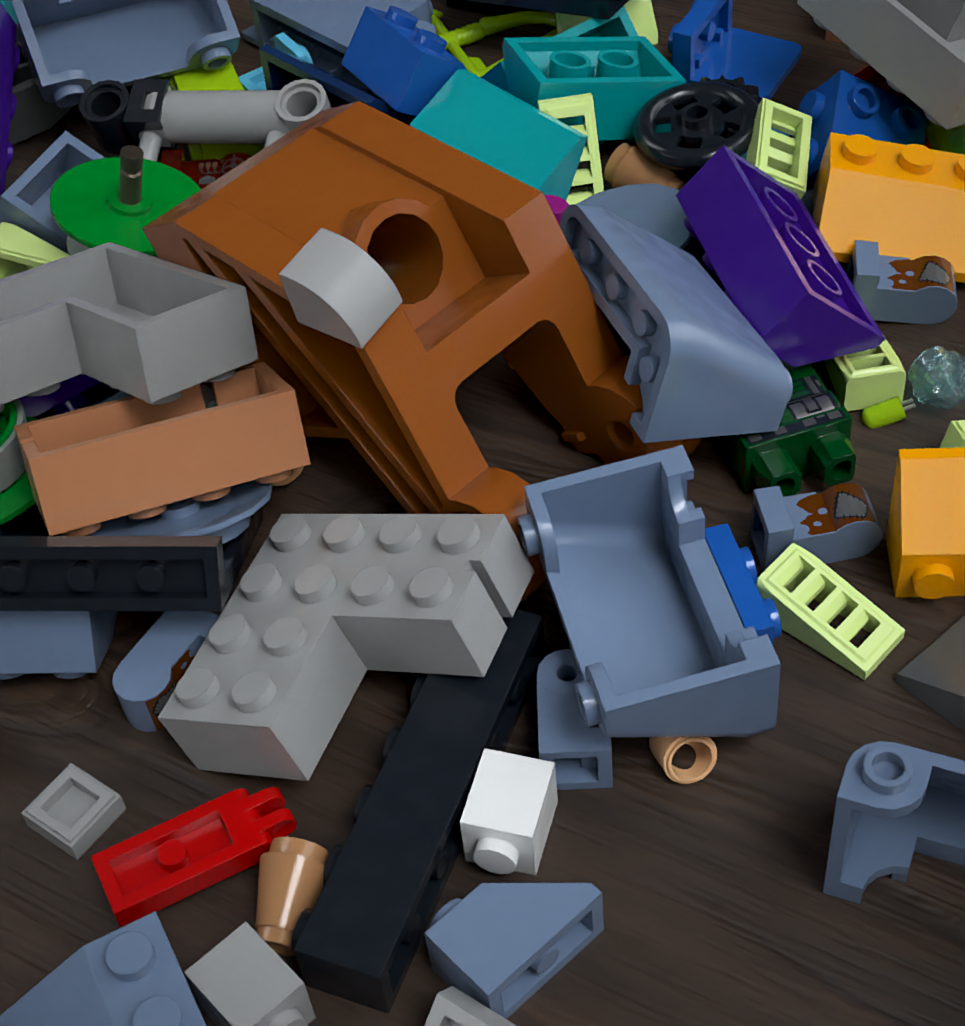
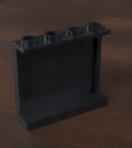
(116, 571)

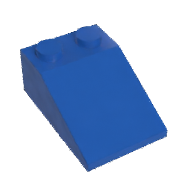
(399, 59)

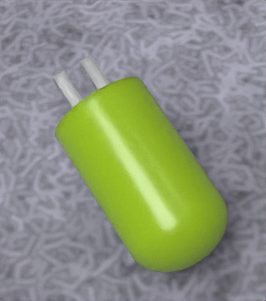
(886, 412)

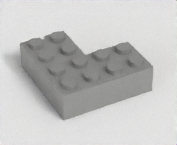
(909, 43)
(122, 322)
(326, 608)

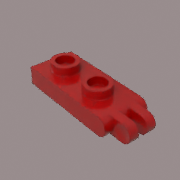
(191, 851)

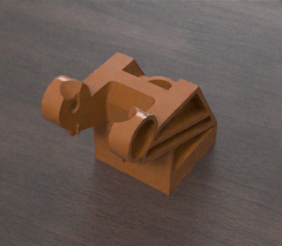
(475, 276)

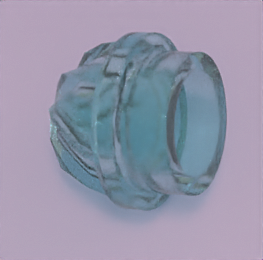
(938, 377)

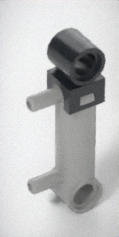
(161, 118)

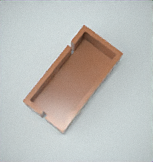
(144, 455)

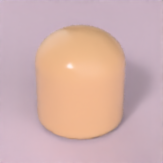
(706, 756)

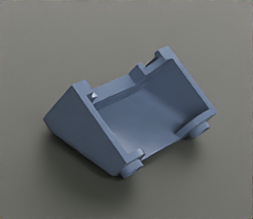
(119, 40)
(689, 344)
(648, 604)
(887, 809)

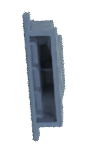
(324, 27)

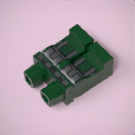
(809, 440)

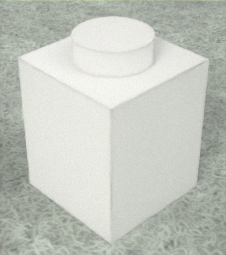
(509, 812)

